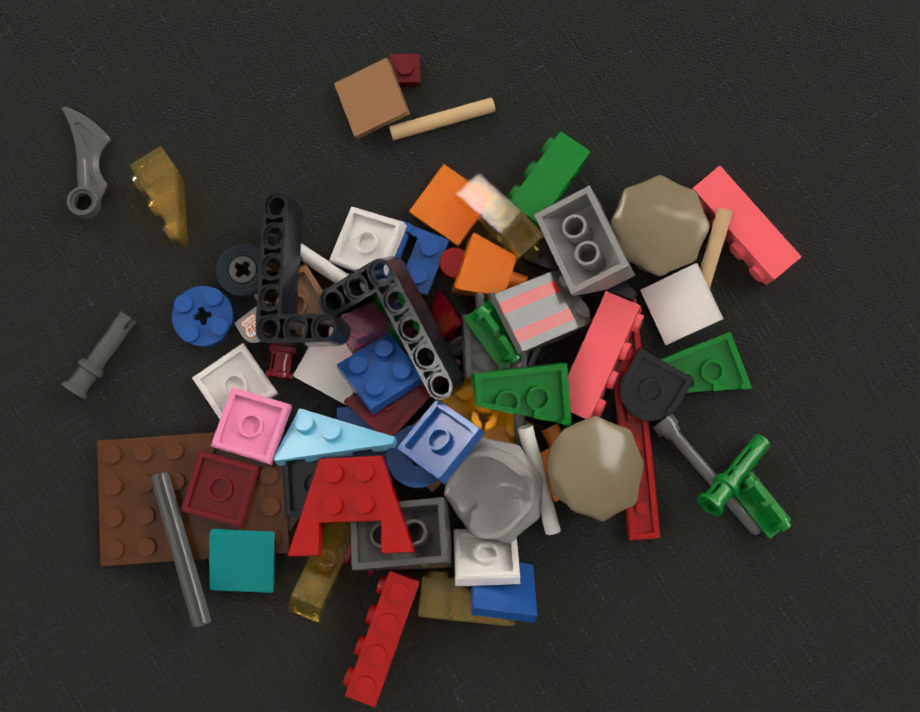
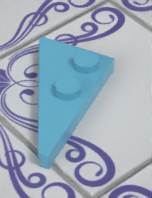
(319, 436)

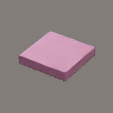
(251, 426)

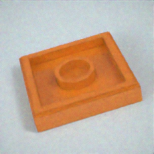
(442, 209)

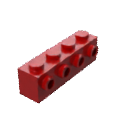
(382, 638)

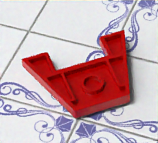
(351, 493)

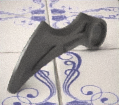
(89, 145)

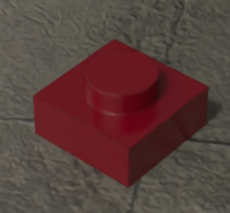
(406, 69)

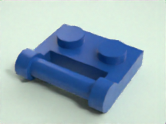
(425, 257)

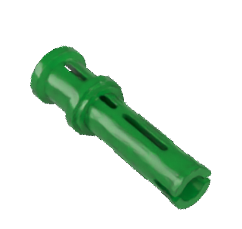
(727, 484)

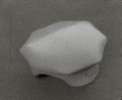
(495, 491)

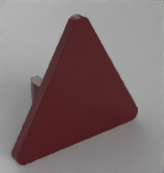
(444, 316)

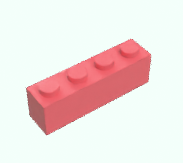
(749, 231)
(600, 353)

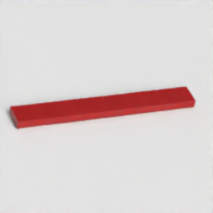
(641, 518)

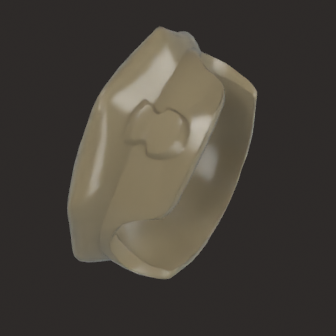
(660, 225)
(595, 468)

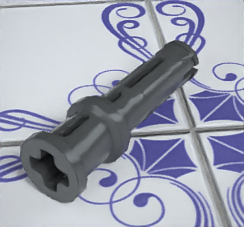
(91, 367)

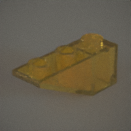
(166, 188)
(500, 216)
(321, 572)

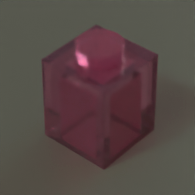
(366, 326)

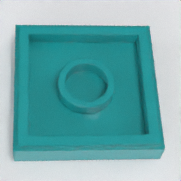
(242, 560)

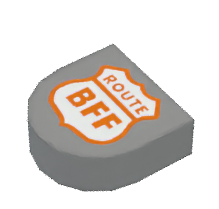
(246, 326)

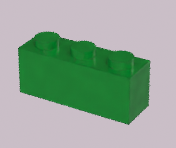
(550, 176)

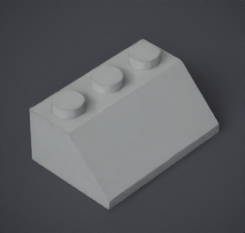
(584, 243)

